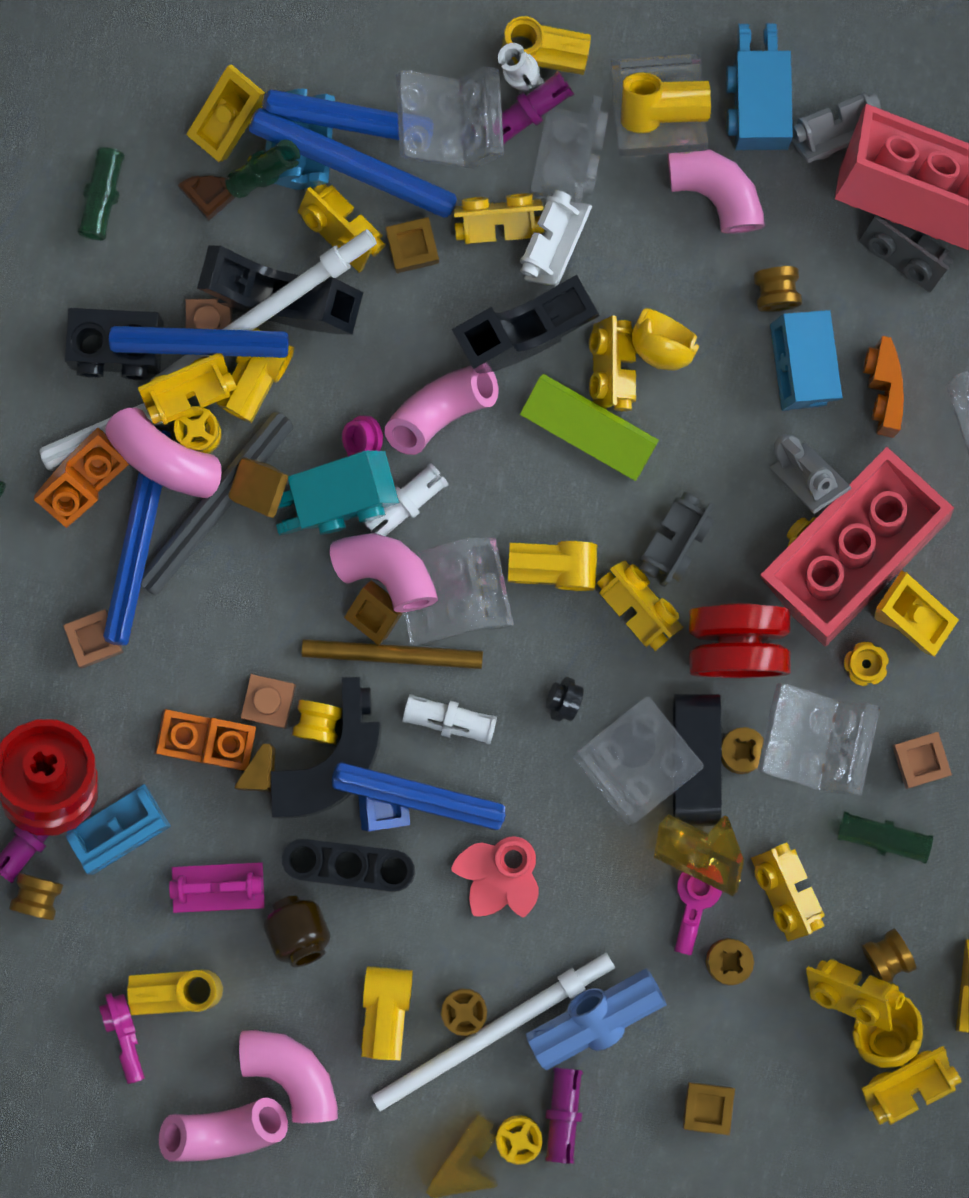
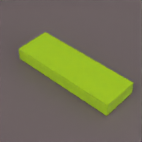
(589, 427)

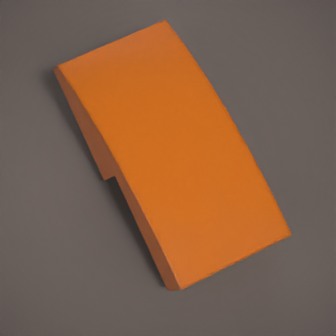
(886, 375)
(80, 478)
(205, 740)

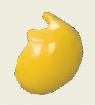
(663, 341)
(893, 1047)

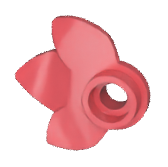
(496, 883)

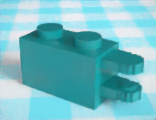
(338, 492)

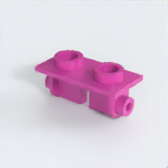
(217, 887)

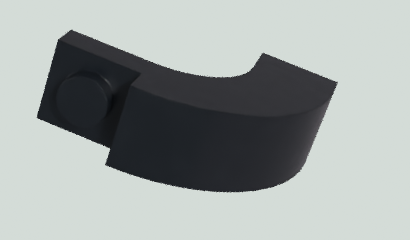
(244, 284)
(508, 337)
(311, 790)

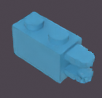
(761, 93)

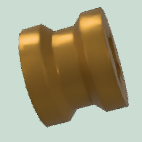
(778, 288)
(736, 755)
(36, 896)
(889, 956)
(718, 961)
(465, 1017)

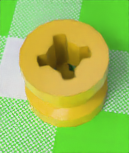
(193, 426)
(317, 722)
(516, 1146)

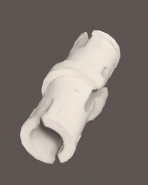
(526, 67)
(410, 499)
(449, 719)

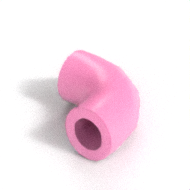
(723, 184)
(439, 405)
(162, 458)
(388, 562)
(292, 1067)
(223, 1133)

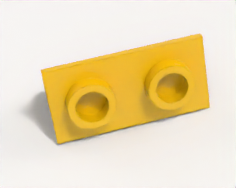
(325, 213)
(481, 217)
(611, 345)
(168, 394)
(632, 590)
(794, 911)
(837, 988)
(891, 1092)

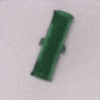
(263, 169)
(101, 194)
(885, 837)

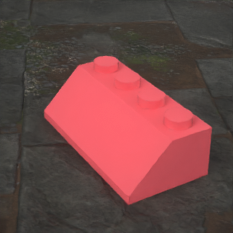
(907, 175)
(857, 546)

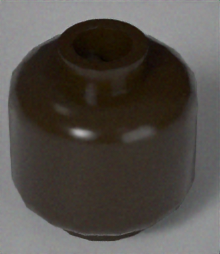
(297, 931)

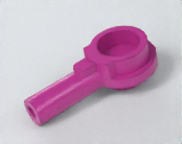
(361, 435)
(696, 897)
(118, 1017)

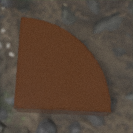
(207, 194)

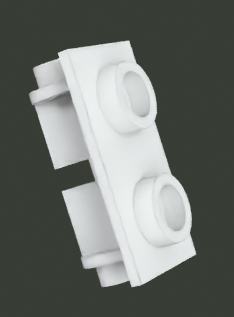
(550, 253)

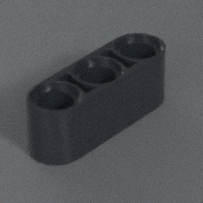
(699, 724)
(326, 865)

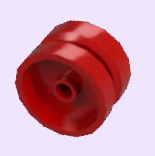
(739, 636)
(47, 777)

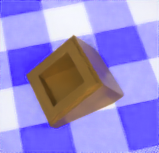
(258, 486)
(258, 773)

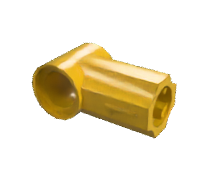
(551, 46)
(652, 102)
(253, 381)
(565, 565)
(170, 992)
(386, 1001)

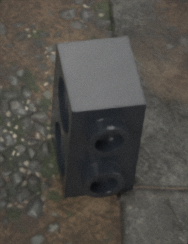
(98, 322)

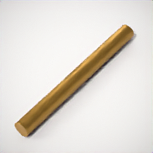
(392, 654)

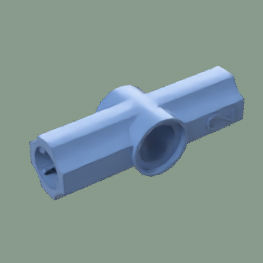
(596, 1019)

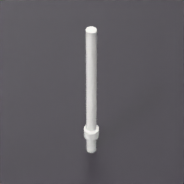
(332, 263)
(569, 985)

